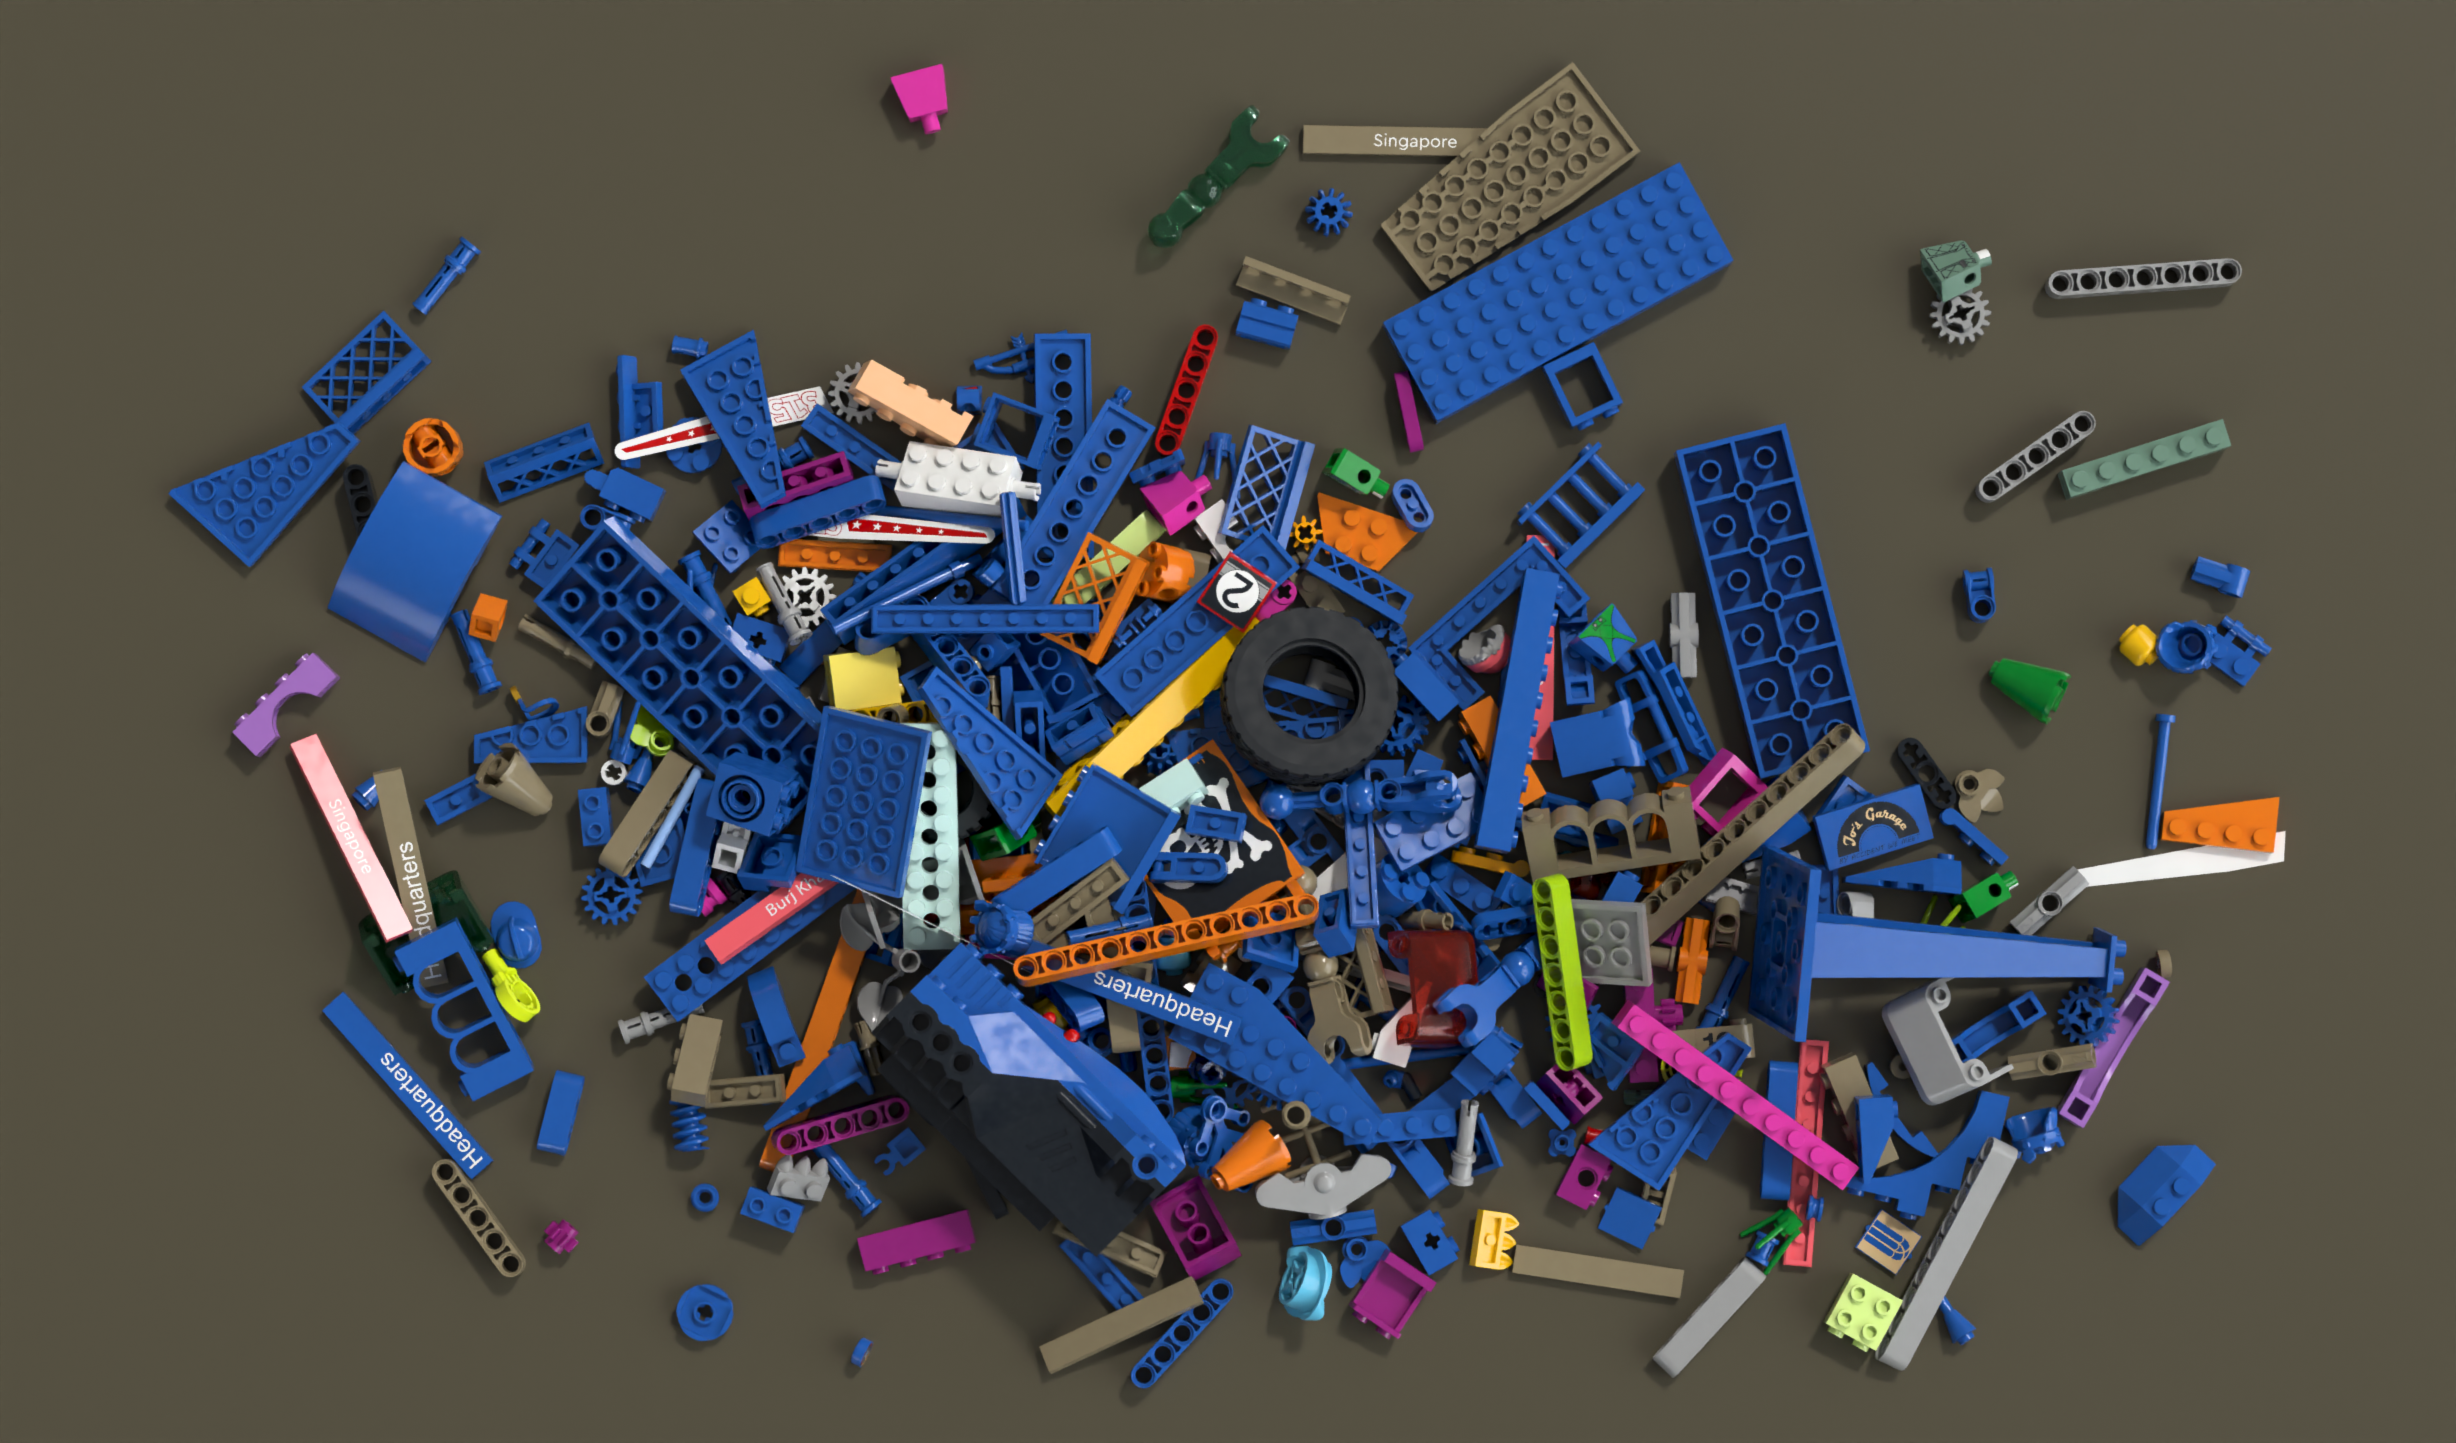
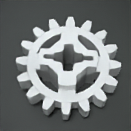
(815, 587)

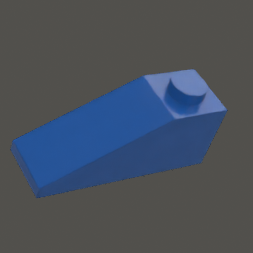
(1873, 1128)

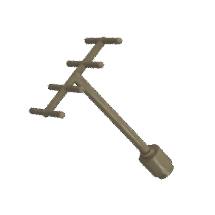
(1297, 1116)

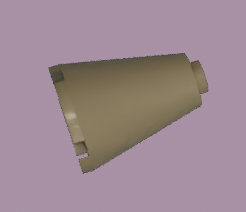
(513, 781)

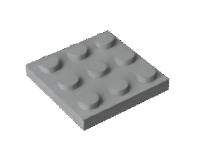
(1613, 942)

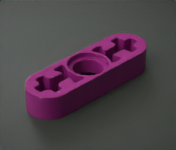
(1408, 411)

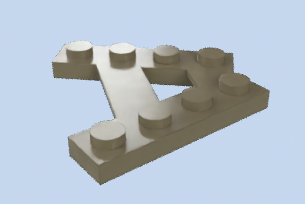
(1089, 899)

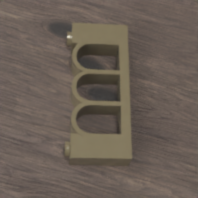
(1673, 806)

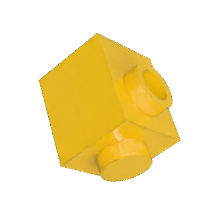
(753, 598)

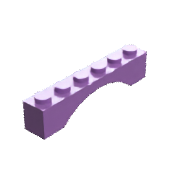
(2090, 1083)

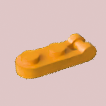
(1491, 862)

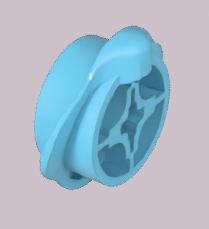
(1305, 1283)

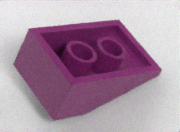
(1195, 1228)

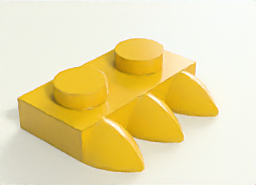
(1491, 1240)

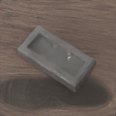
(1743, 892)

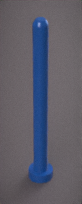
(2158, 778)

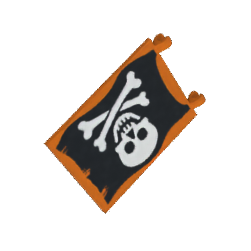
(1255, 867)

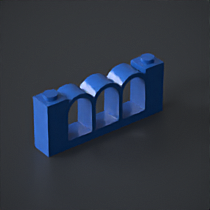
(496, 1071)

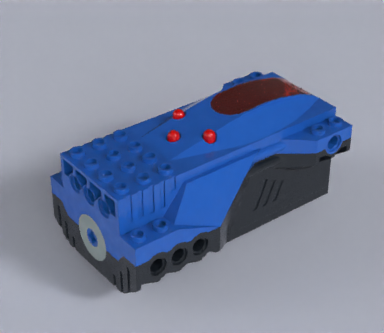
(1028, 1101)

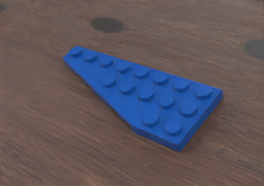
(1276, 1055)

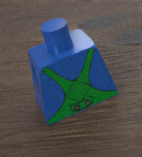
(1606, 641)

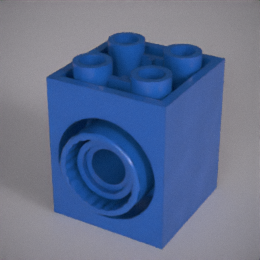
(753, 794)

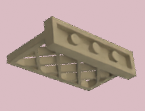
(1372, 973)

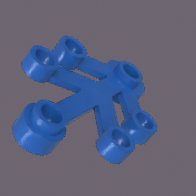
(1213, 1112)

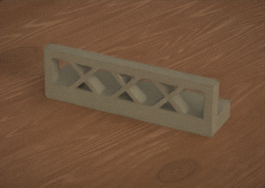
(1293, 290)

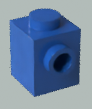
(994, 650)

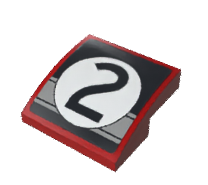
(1236, 592)

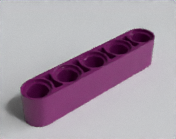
(853, 1127)

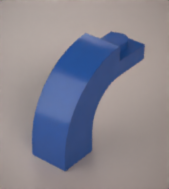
(775, 1017)

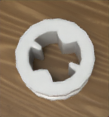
(617, 764)

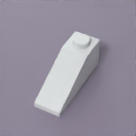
(1386, 1043)

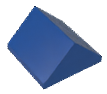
(1484, 1147)

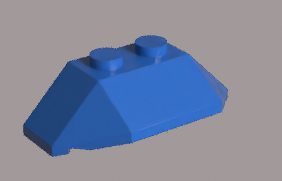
(2160, 1188)

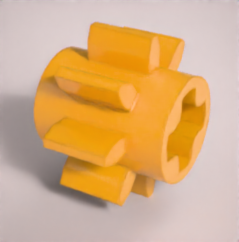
(1304, 525)

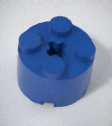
(1398, 891)

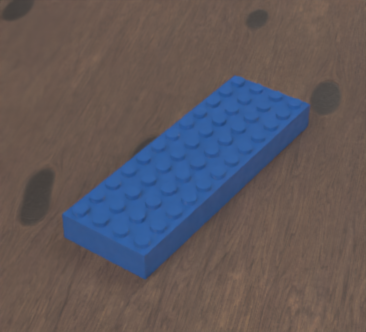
(1557, 293)
(1768, 595)
(680, 657)

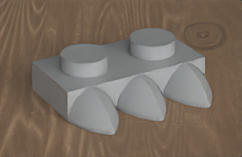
(799, 1181)

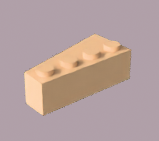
(908, 406)

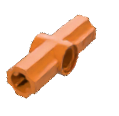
(1692, 960)

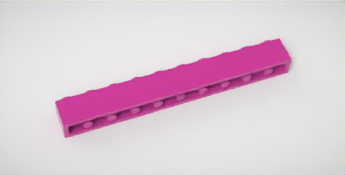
(1735, 1094)

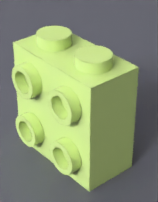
(1862, 1312)

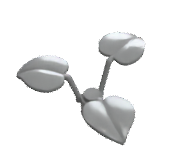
(875, 999)

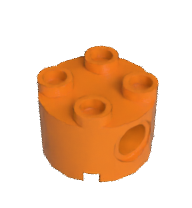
(433, 447)
(1167, 573)

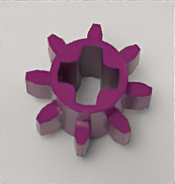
(1669, 1013)
(561, 1236)

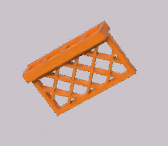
(1119, 602)

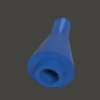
(640, 772)
(1957, 1325)

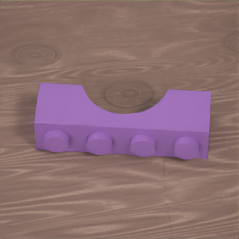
(259, 728)

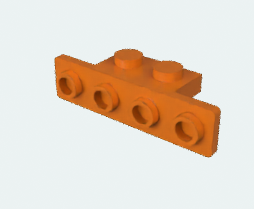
(1004, 871)

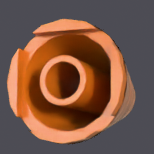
(1251, 1158)

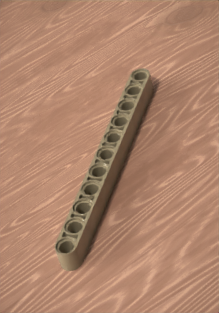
(1751, 828)

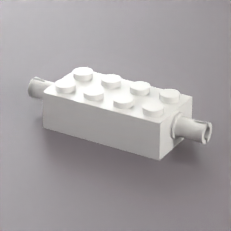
(955, 479)

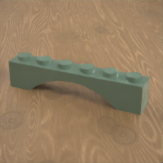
(2144, 459)

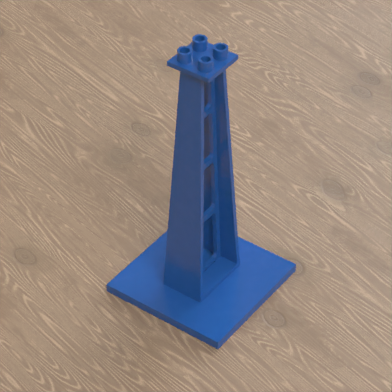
(1802, 944)

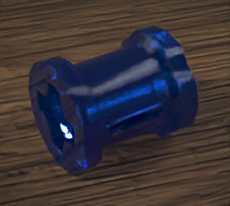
(1211, 1077)

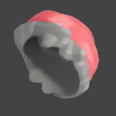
(1486, 650)

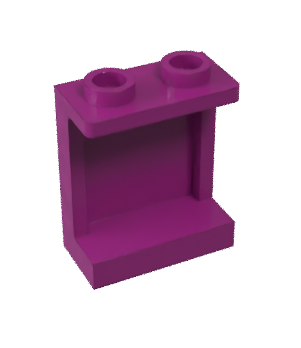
(1390, 1294)

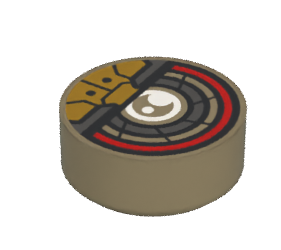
(2163, 963)

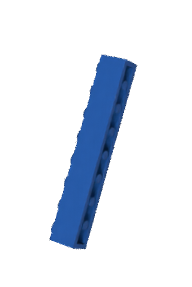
(900, 572)

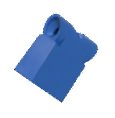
(1597, 740)

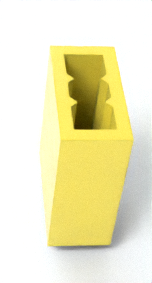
(863, 680)

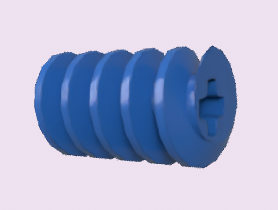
(689, 1127)

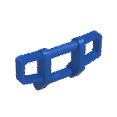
(1670, 742)

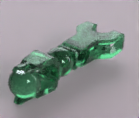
(1207, 188)

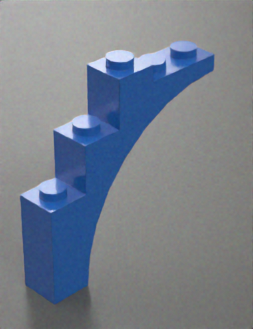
(1945, 1169)

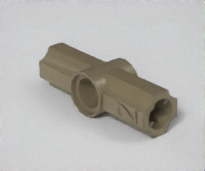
(2069, 1059)

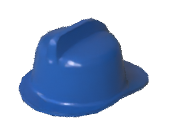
(516, 934)

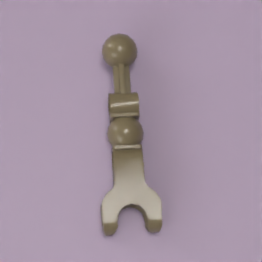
(1327, 990)

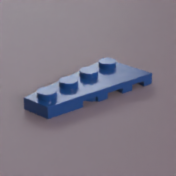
(542, 740)
(1439, 902)

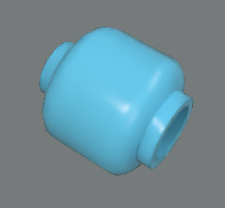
(1175, 963)

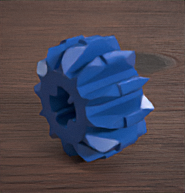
(1332, 203)

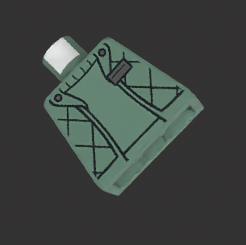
(1953, 268)

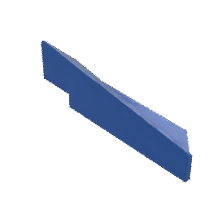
(1676, 698)

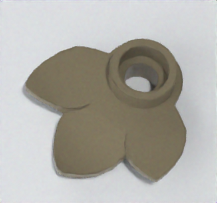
(1982, 795)

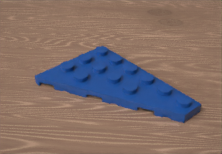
(260, 496)

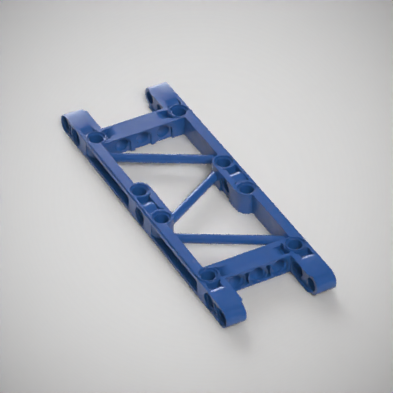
(1411, 1153)

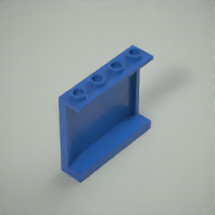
(1133, 817)

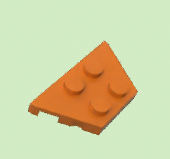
(1361, 532)

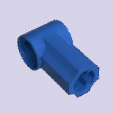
(2226, 578)

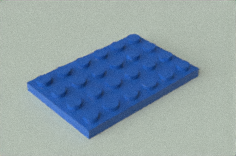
(863, 801)

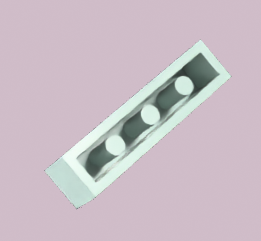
(1177, 787)

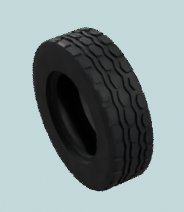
(1337, 640)

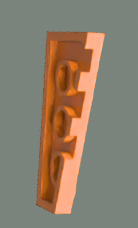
(2231, 825)

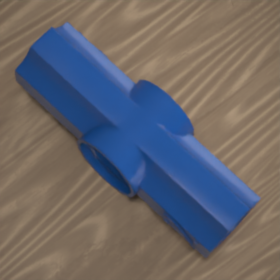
(1352, 1225)

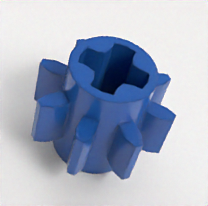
(1159, 759)

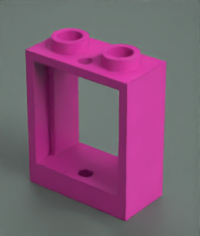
(1710, 776)

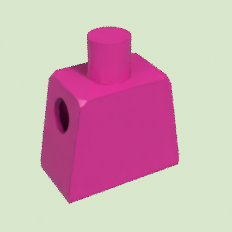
(923, 96)
(1175, 499)

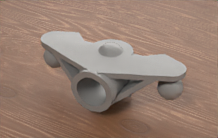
(1324, 1188)

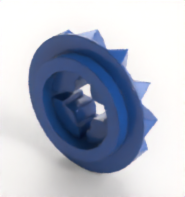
(1396, 635)

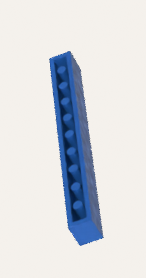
(1517, 710)

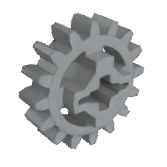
(1964, 326)
(853, 406)

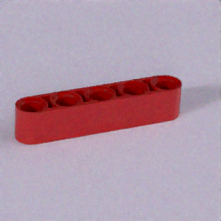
(1189, 377)

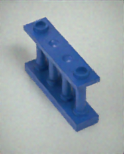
(1606, 512)

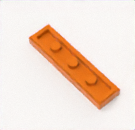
(833, 555)

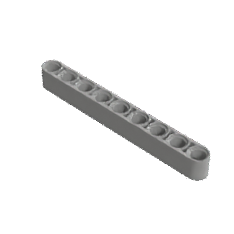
(1946, 1253)

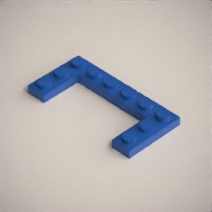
(1435, 643)

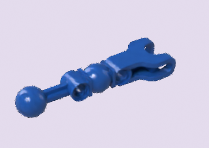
(1363, 796)
(1481, 1000)

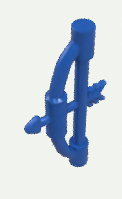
(1019, 367)

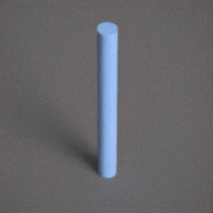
(672, 816)

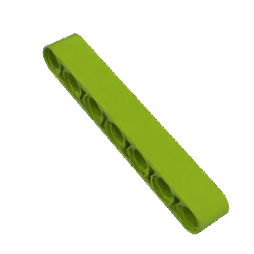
(1562, 972)

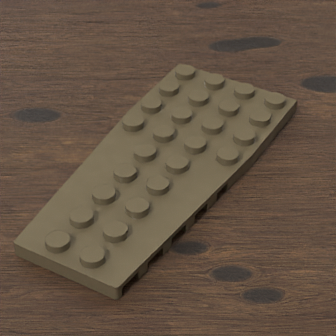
(1511, 179)

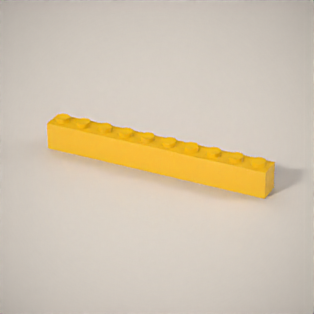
(1147, 728)

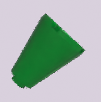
(2030, 686)

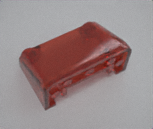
(1435, 964)

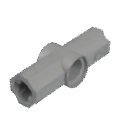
(1684, 633)
(2063, 890)

